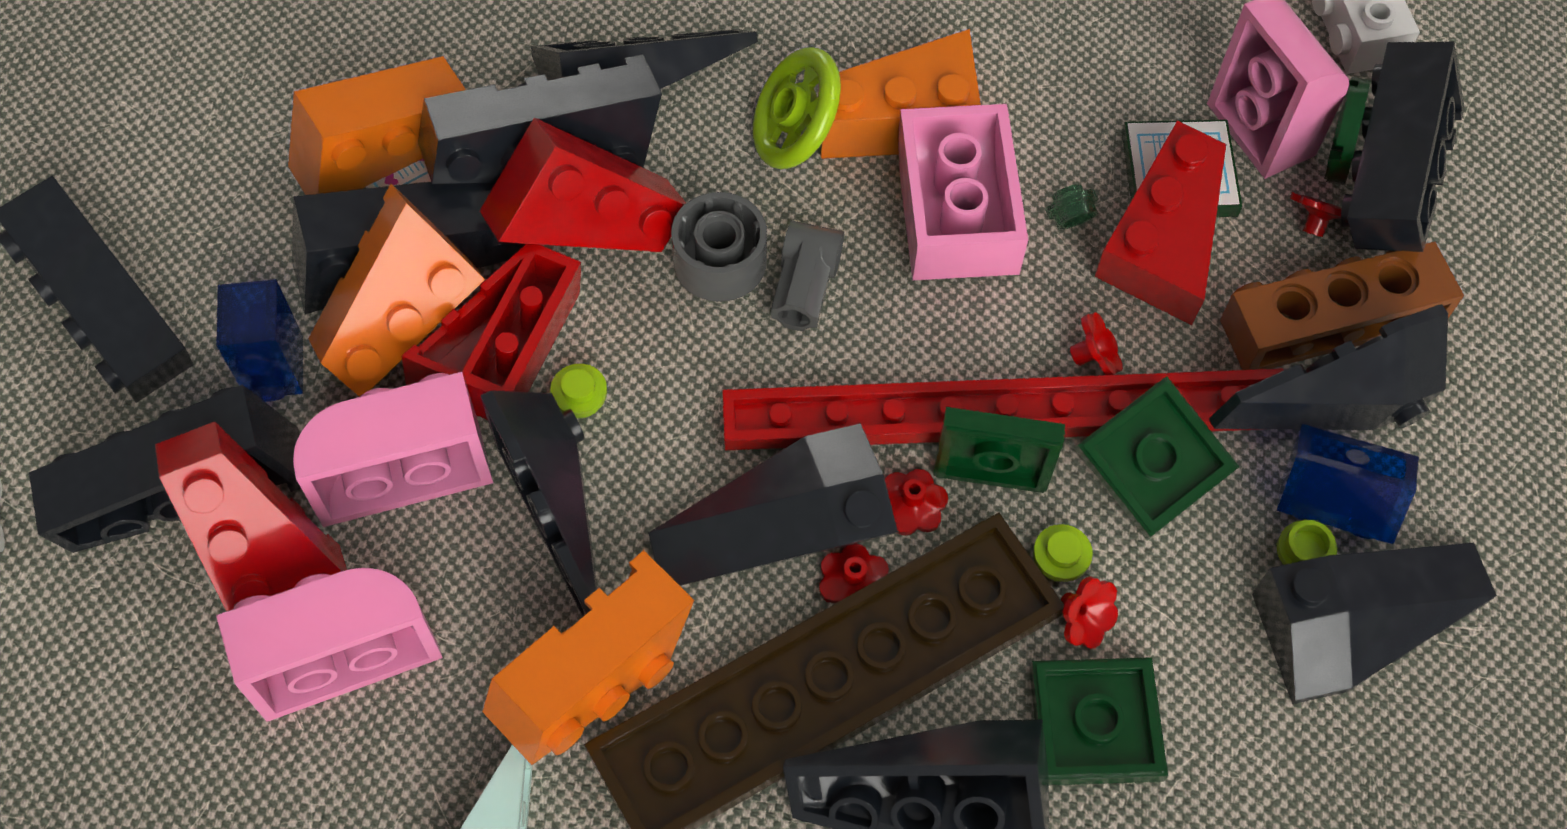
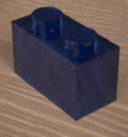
(260, 338)
(1348, 484)

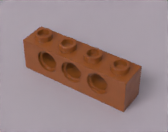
(1269, 340)

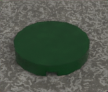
(1347, 131)

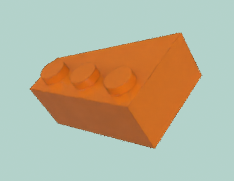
(876, 91)
(363, 125)
(391, 295)
(592, 666)

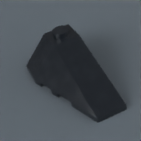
(667, 59)
(1352, 386)
(546, 467)
(793, 505)
(1358, 612)
(930, 779)

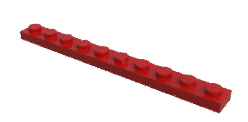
(917, 409)

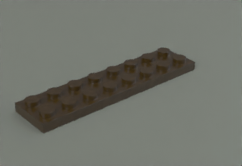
(824, 680)

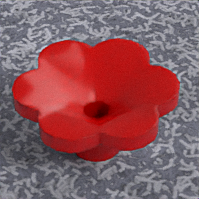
(1319, 213)
(1098, 345)
(917, 510)
(837, 572)
(1089, 612)

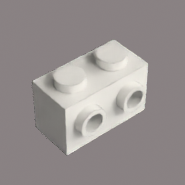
(1363, 28)

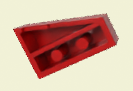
(578, 196)
(1169, 227)
(504, 328)
(239, 519)

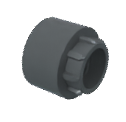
(719, 246)

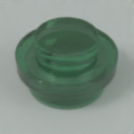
(1072, 206)

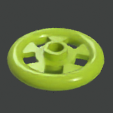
(796, 107)

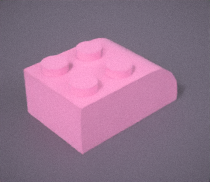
(1276, 87)
(961, 192)
(391, 449)
(324, 639)

